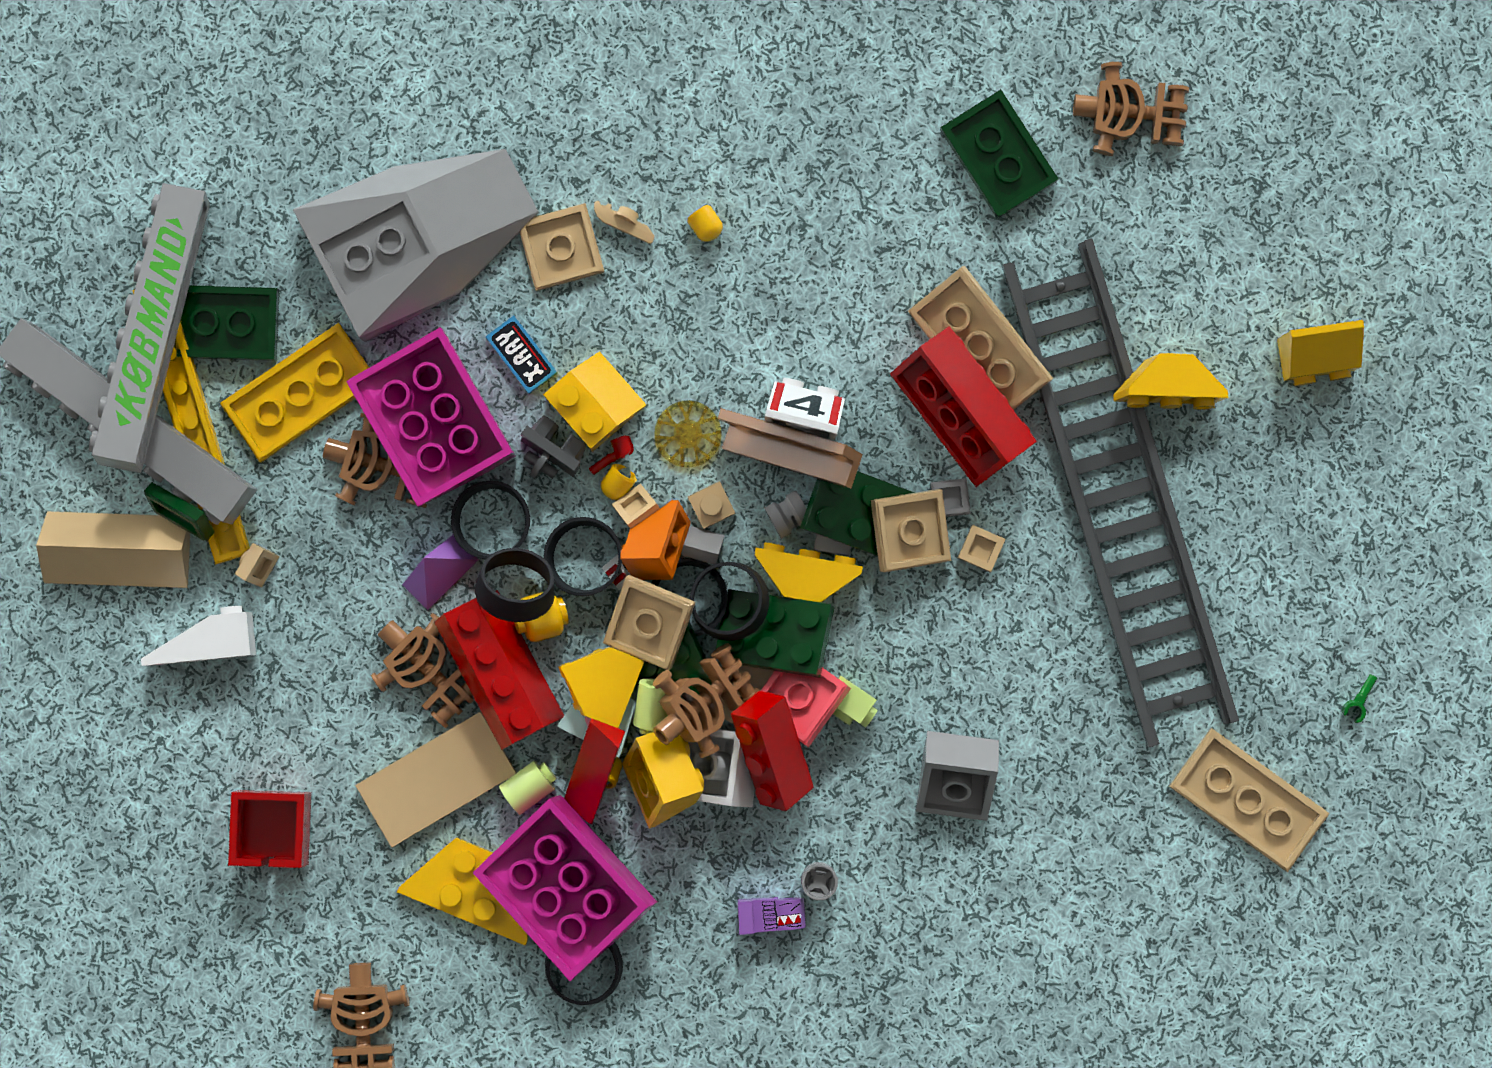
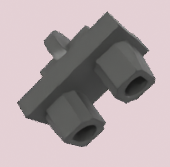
(565, 458)

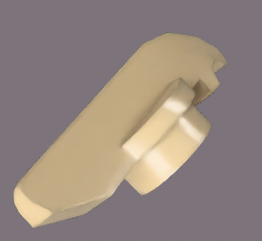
(624, 220)

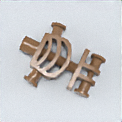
(1097, 107)
(348, 454)
(401, 643)
(704, 712)
(360, 987)

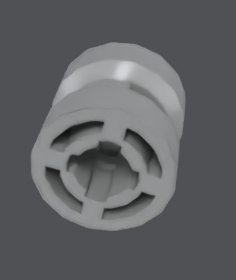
(786, 514)
(819, 881)

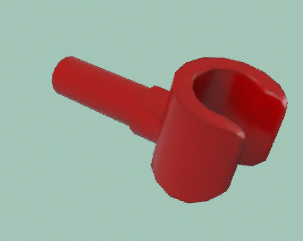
(622, 446)

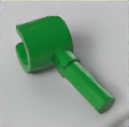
(1360, 699)

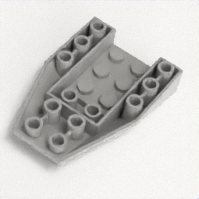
(415, 234)

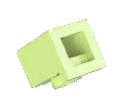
(856, 706)

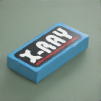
(521, 354)

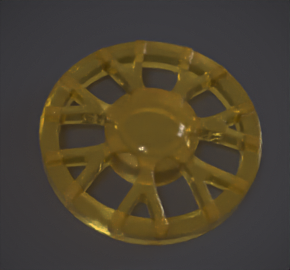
(688, 434)

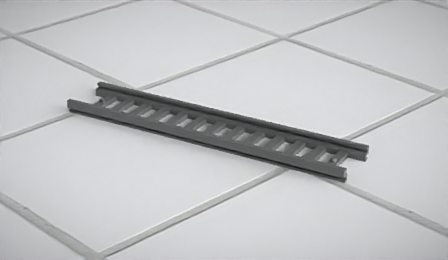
(1155, 481)

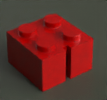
(269, 826)

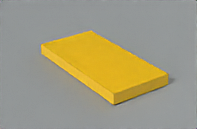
(296, 393)

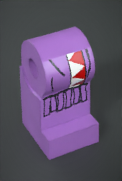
(770, 914)

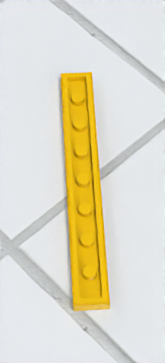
(192, 418)

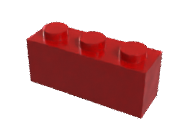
(772, 750)

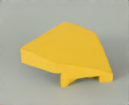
(602, 683)

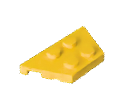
(452, 887)

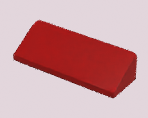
(593, 768)

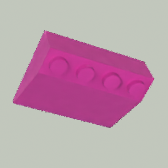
(430, 417)
(564, 887)

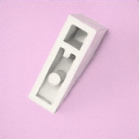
(210, 639)

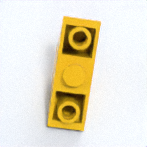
(1171, 382)
(806, 574)

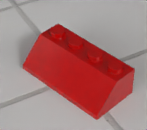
(962, 406)
(499, 672)

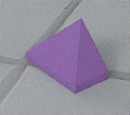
(439, 572)

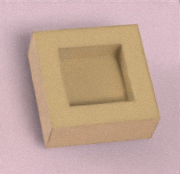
(711, 505)
(635, 506)
(981, 548)
(256, 565)

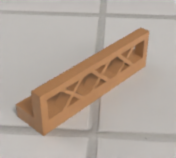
(790, 449)

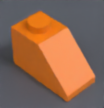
(656, 543)

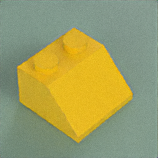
(1321, 351)
(594, 400)
(662, 777)

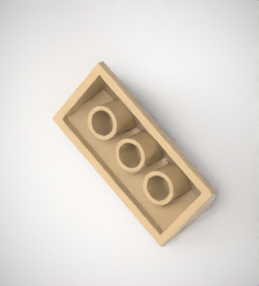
(113, 550)

